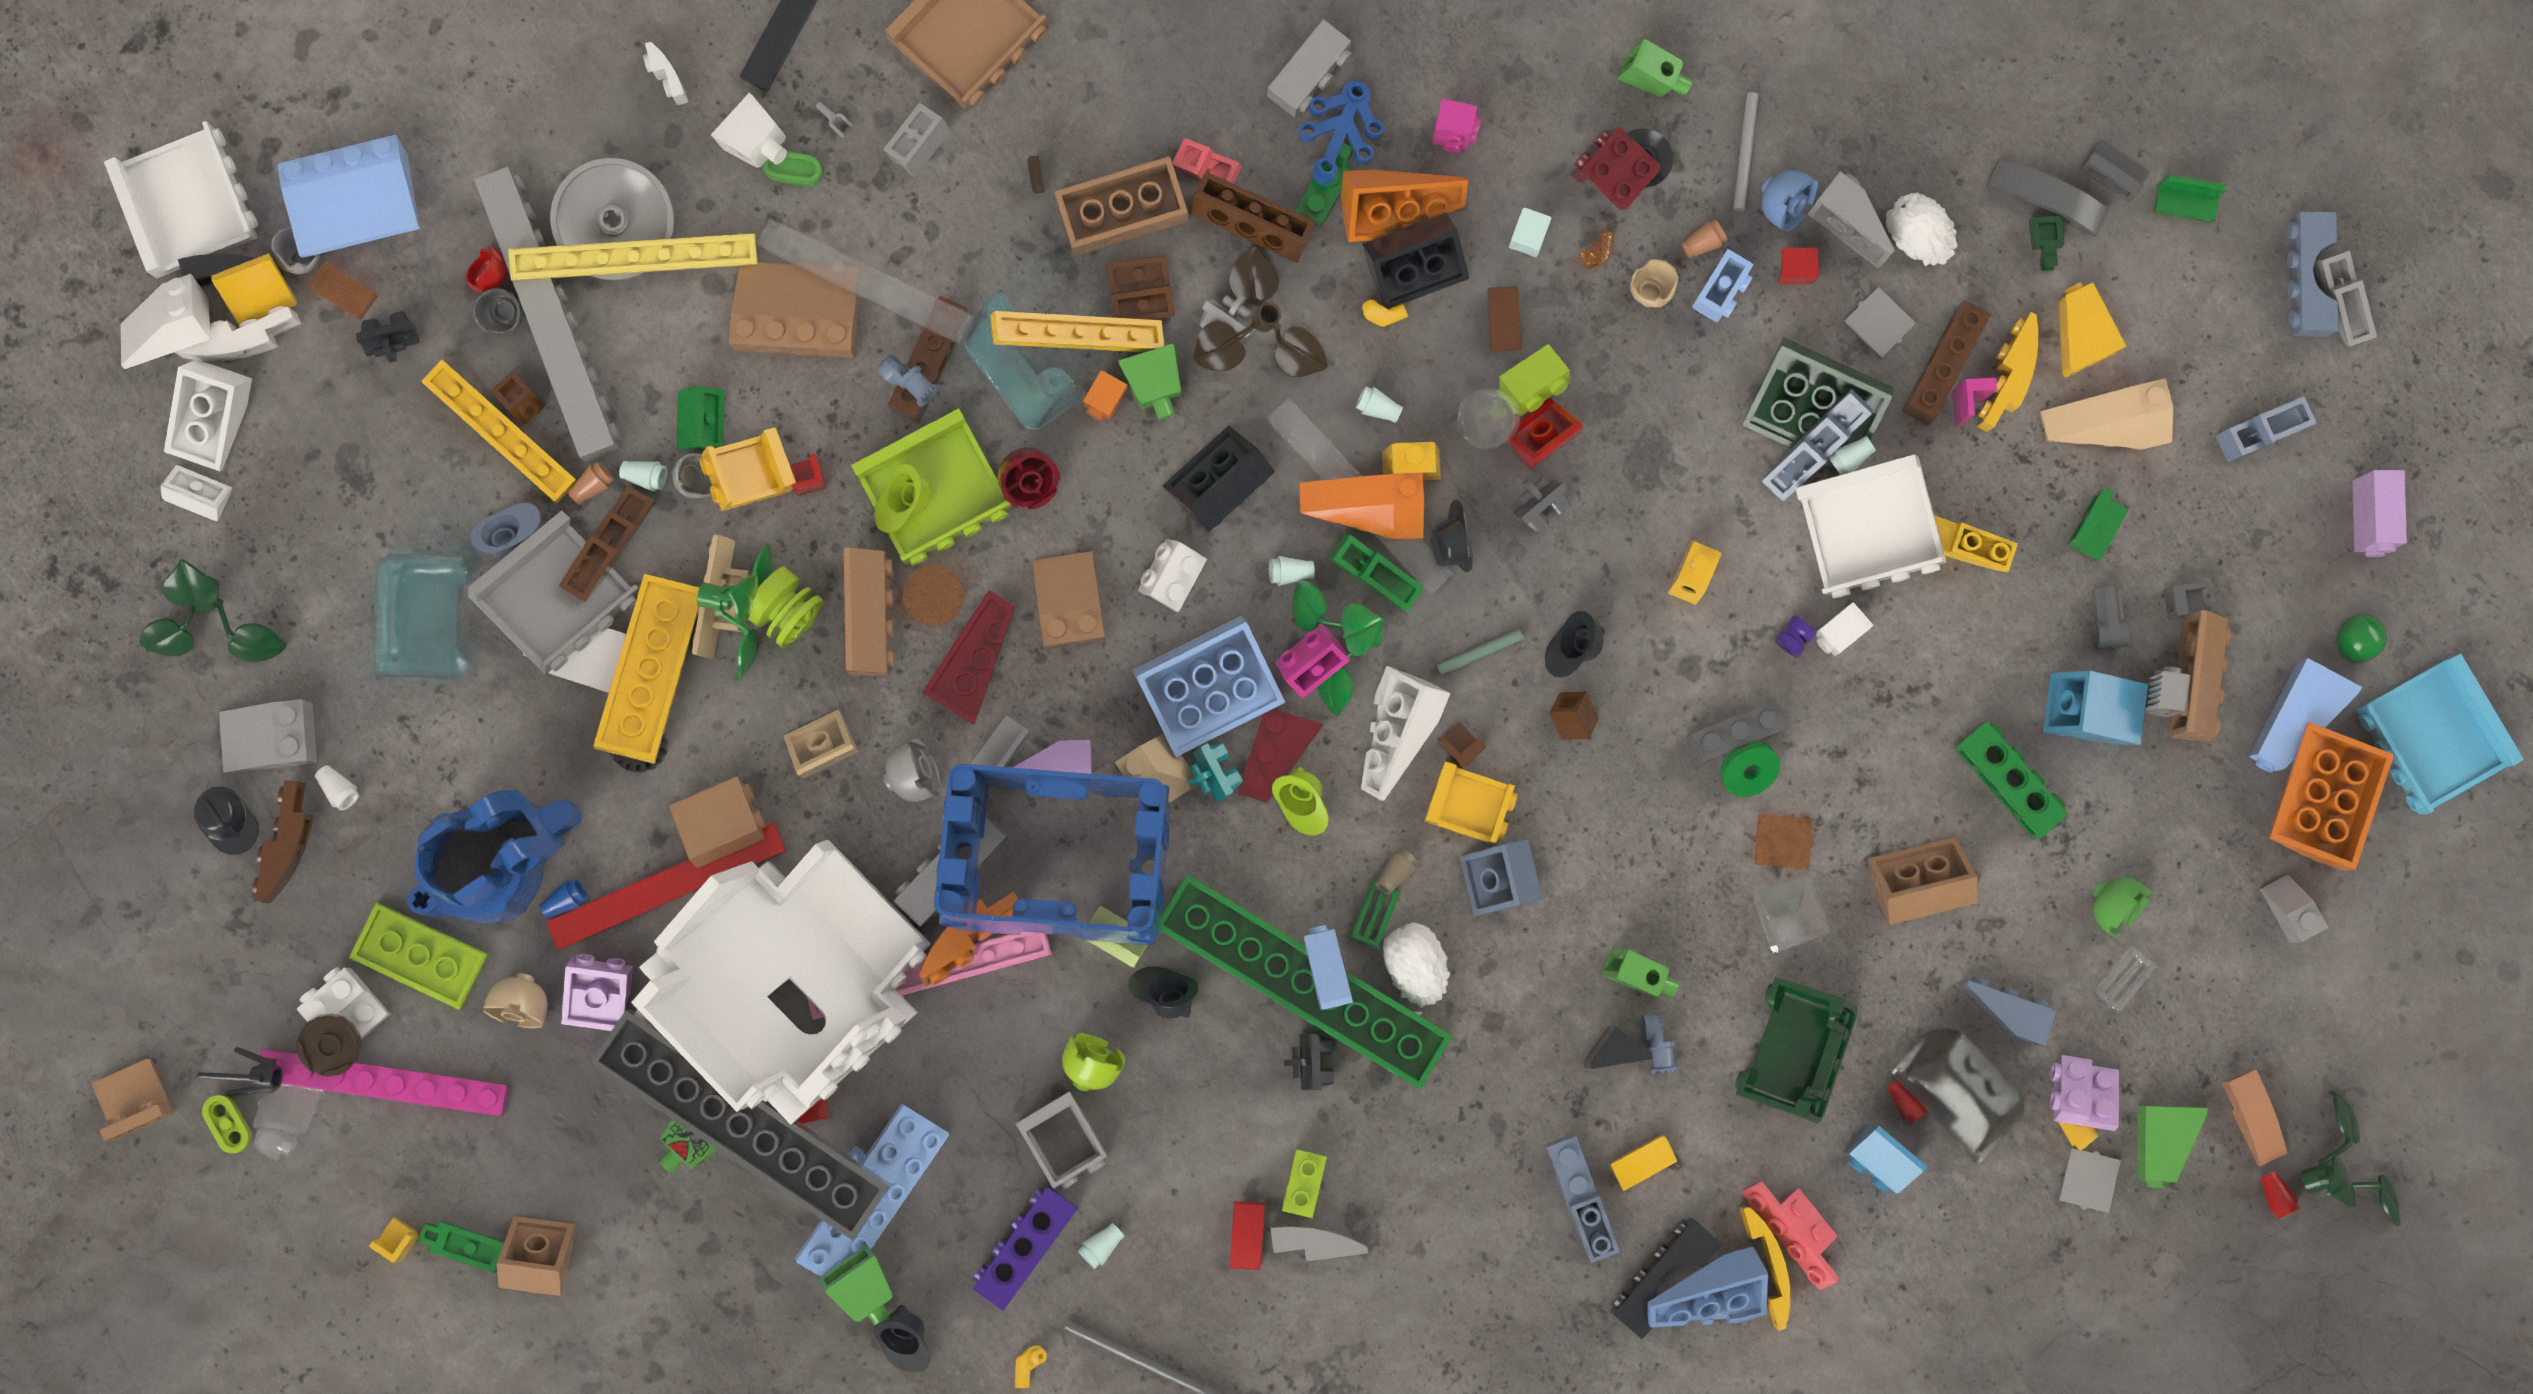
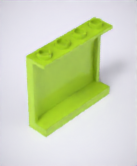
(961, 491)

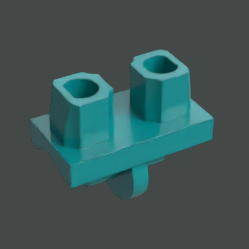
(1209, 773)

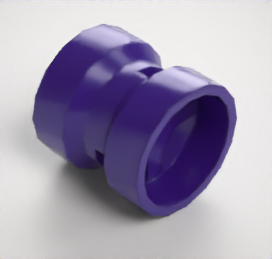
(1795, 636)

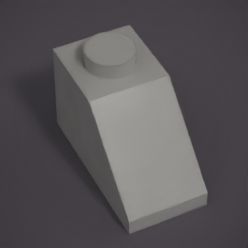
(2293, 909)

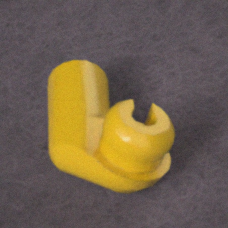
(1382, 316)

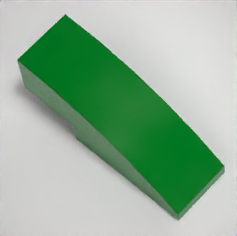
(1375, 572)

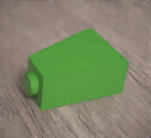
(2165, 1141)

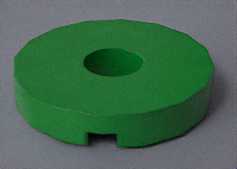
(1757, 780)

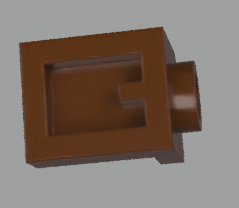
(518, 398)

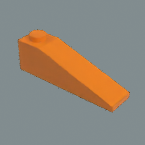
(1389, 200)
(1375, 504)

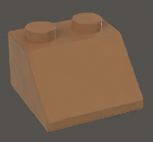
(536, 1256)

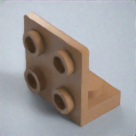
(131, 1100)

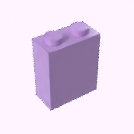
(2379, 512)

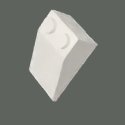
(166, 322)
(206, 413)

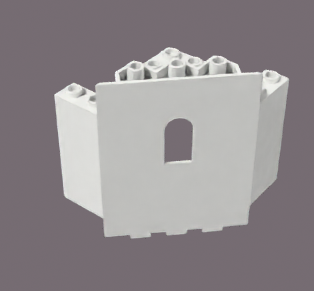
(749, 937)

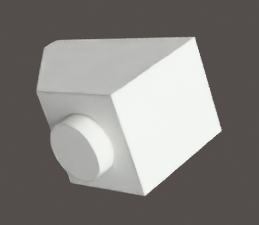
(1843, 630)

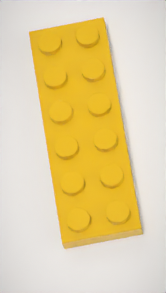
(648, 669)

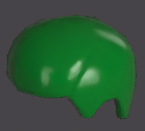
(2361, 638)

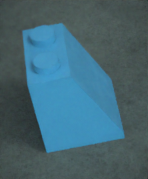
(2095, 707)

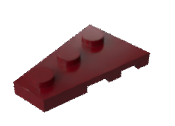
(1275, 751)

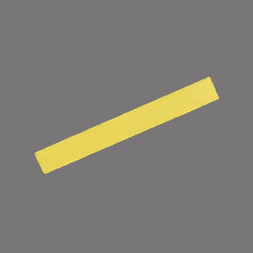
(632, 256)

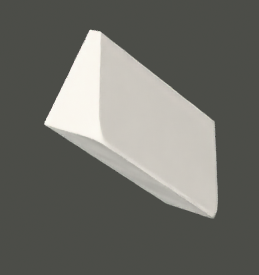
(195, 492)

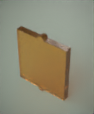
(1783, 841)

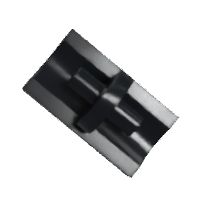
(387, 339)
(1307, 1062)

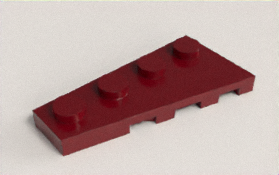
(969, 664)

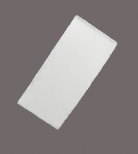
(662, 69)

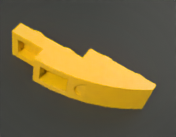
(2018, 365)
(1975, 545)

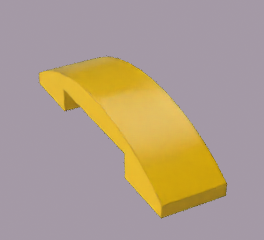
(1779, 1303)

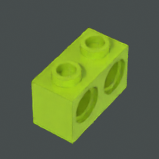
(1304, 1183)

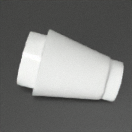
(337, 788)

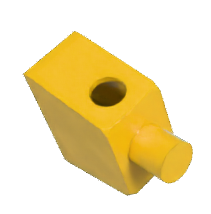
(1413, 458)
(1694, 572)

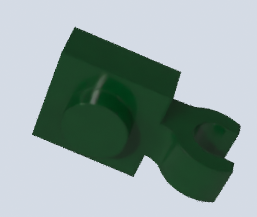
(2047, 235)

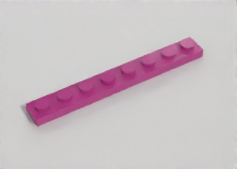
(398, 1085)

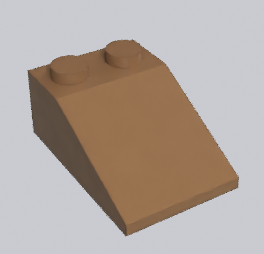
(1068, 601)

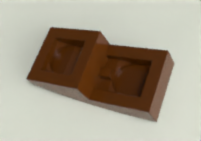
(1504, 318)

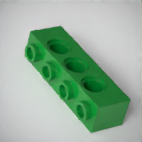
(1994, 776)

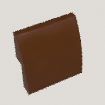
(1140, 288)

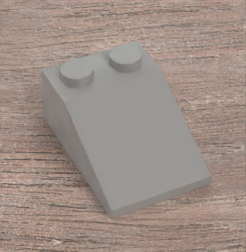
(1851, 217)
(268, 736)

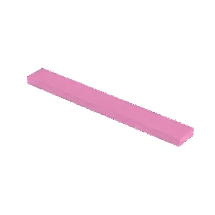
(991, 955)

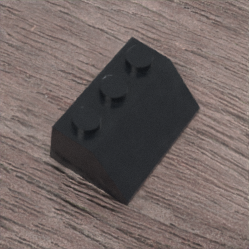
(1416, 260)
(1219, 478)

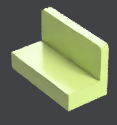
(1125, 952)

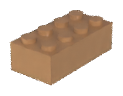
(1121, 206)

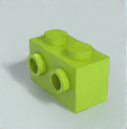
(1535, 379)

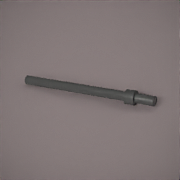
(1141, 1359)

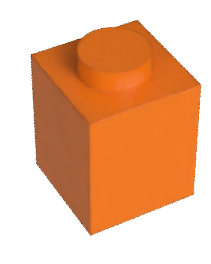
(1105, 397)

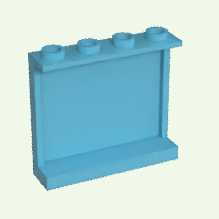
(2439, 734)

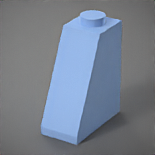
(1327, 967)

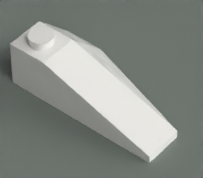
(1404, 720)

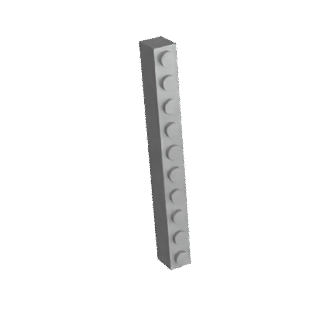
(549, 319)

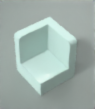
(1530, 232)

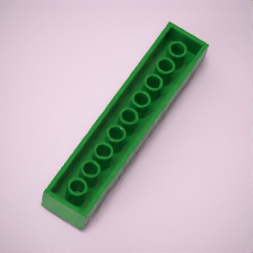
(1282, 972)

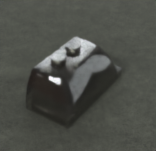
(1961, 1090)

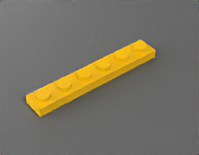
(1076, 331)
(499, 431)

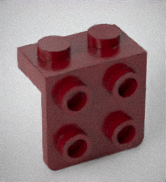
(1616, 167)

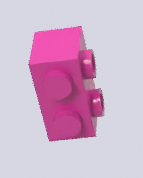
(1456, 126)
(1312, 660)

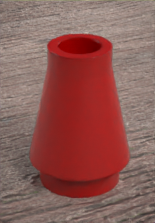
(1906, 1103)
(2279, 1195)

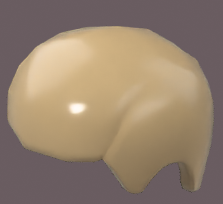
(1654, 283)

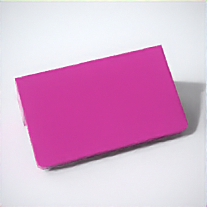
(1969, 392)

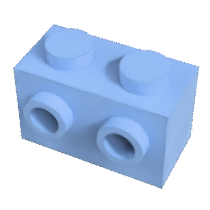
(1722, 286)

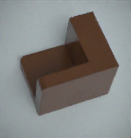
(1574, 715)
(1461, 745)

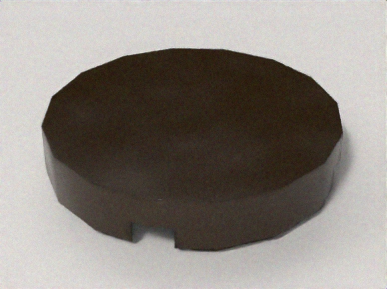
(329, 1045)

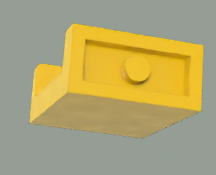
(747, 470)
(1471, 804)

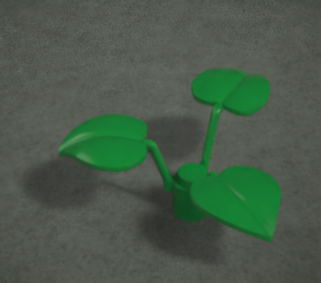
(741, 596)
(1361, 633)

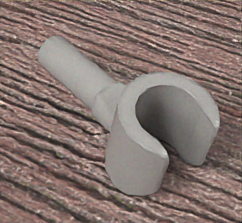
(836, 121)

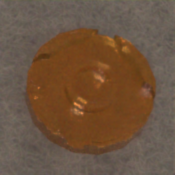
(933, 595)

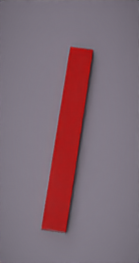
(655, 892)

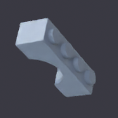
(2312, 311)

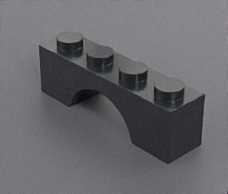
(1690, 1245)

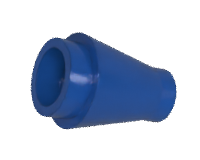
(565, 898)

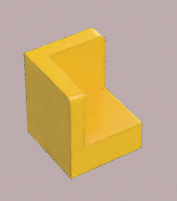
(395, 1241)

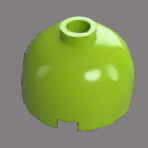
(1090, 1063)

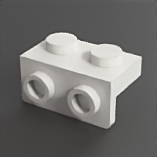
(1172, 574)

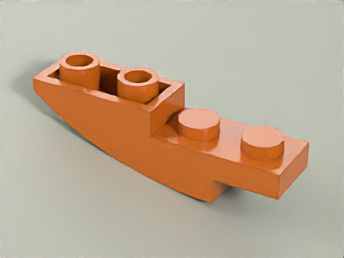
(957, 946)

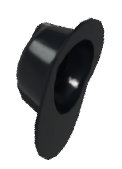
(1451, 541)
(1573, 644)
(226, 820)
(1164, 990)
(903, 1340)

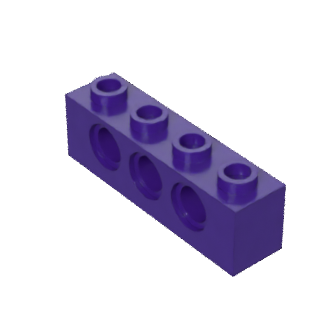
(1002, 1291)

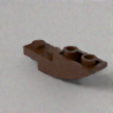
(281, 857)

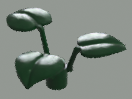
(191, 587)
(2335, 1176)

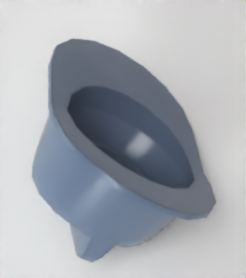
(505, 530)

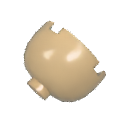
(518, 1001)

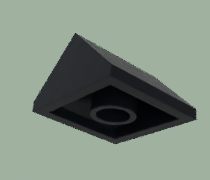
(1615, 1049)

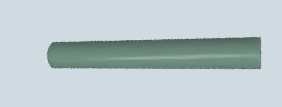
(1479, 652)

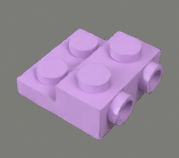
(595, 992)
(2085, 1093)

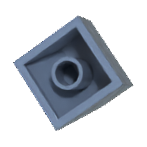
(1501, 877)

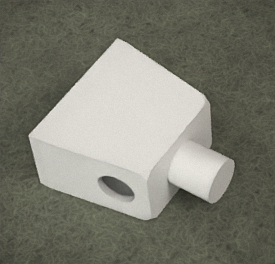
(751, 134)

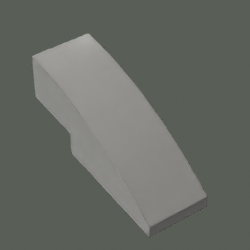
(2339, 281)
(1315, 1241)

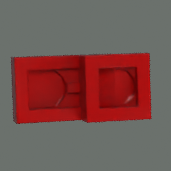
(1247, 1235)

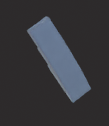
(1817, 445)

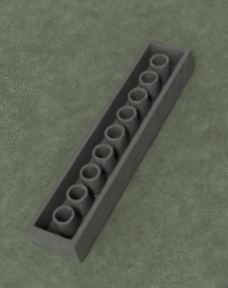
(756, 1138)

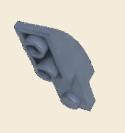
(1582, 1198)

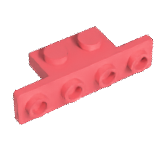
(1798, 1229)

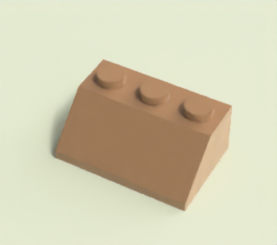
(1923, 880)

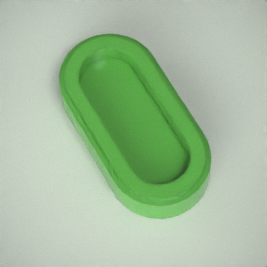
(795, 169)

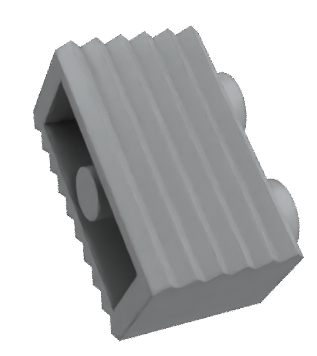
(2167, 692)

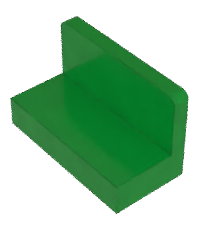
(2188, 198)
(700, 418)
(2098, 525)

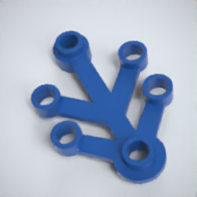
(1342, 126)

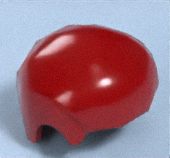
(487, 270)

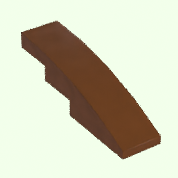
(606, 544)

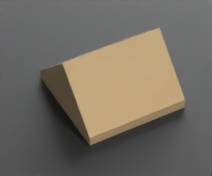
(820, 744)

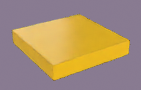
(253, 289)

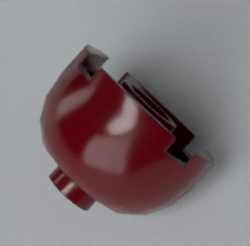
(1028, 478)

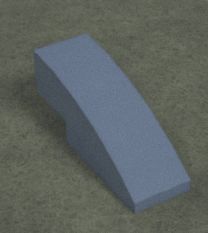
(2265, 429)

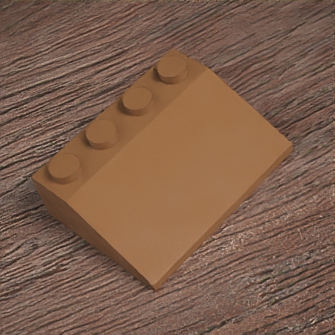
(792, 313)

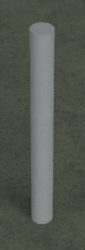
(1745, 151)

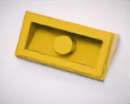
(1643, 1162)

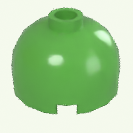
(2119, 903)

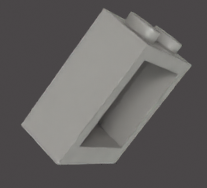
(1068, 1177)

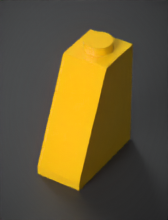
(2086, 329)

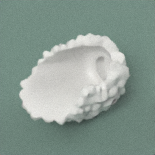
(1922, 229)
(1416, 964)

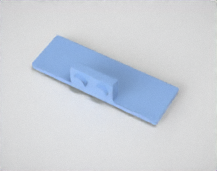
(899, 1158)

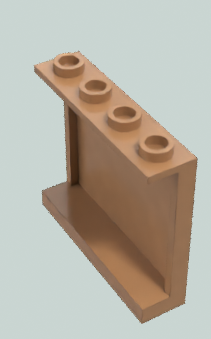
(966, 42)

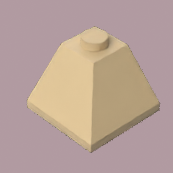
(1158, 762)

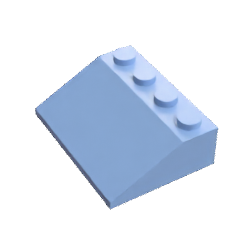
(349, 195)
(1208, 685)

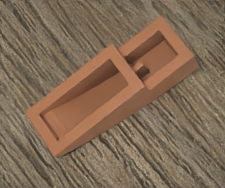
(2255, 1116)

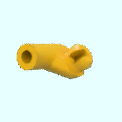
(1026, 1363)

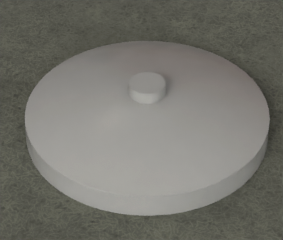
(609, 204)

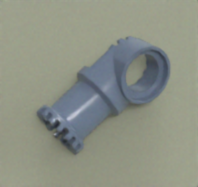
(912, 379)
(1661, 1051)

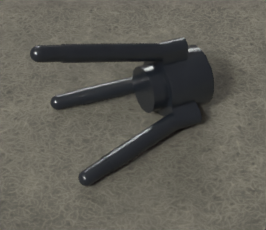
(265, 1076)

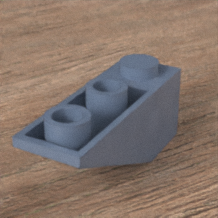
(2016, 1016)

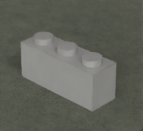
(1310, 69)

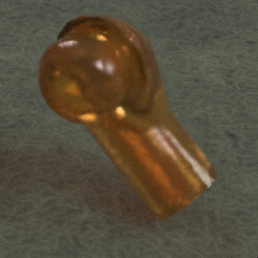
(1600, 254)

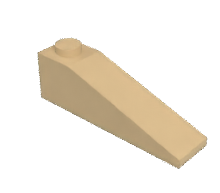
(2128, 417)

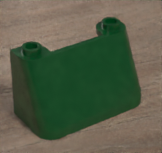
(1799, 1050)

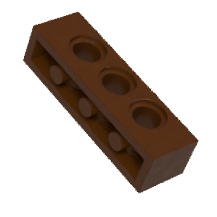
(1251, 217)
(932, 356)
(1946, 362)

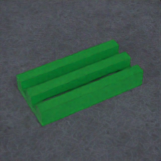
(1365, 938)

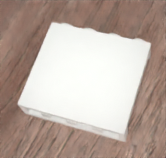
(182, 200)
(1872, 526)

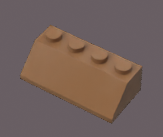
(867, 612)
(2203, 658)

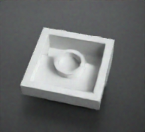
(345, 996)

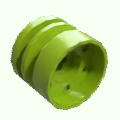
(789, 612)

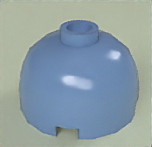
(1787, 197)

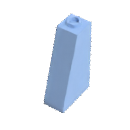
(2308, 696)

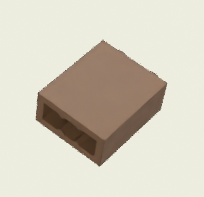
(718, 821)

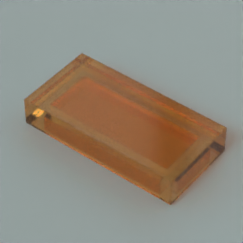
(343, 291)

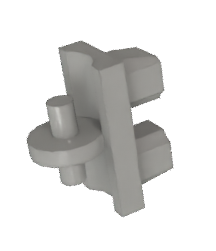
(1217, 312)

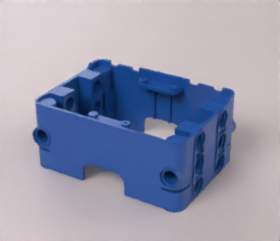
(965, 825)

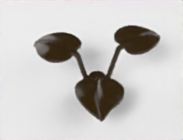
(1219, 347)

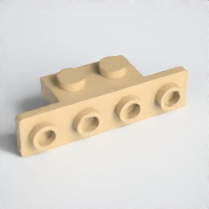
(717, 573)

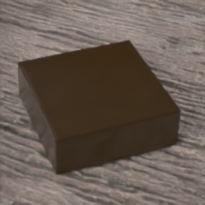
(1036, 174)

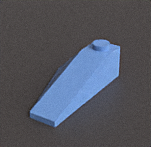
(1725, 1289)

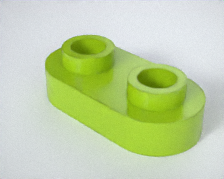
(225, 1126)

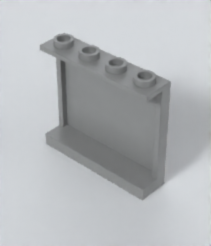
(530, 607)

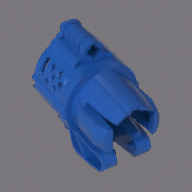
(516, 866)

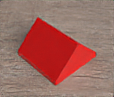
(1544, 433)

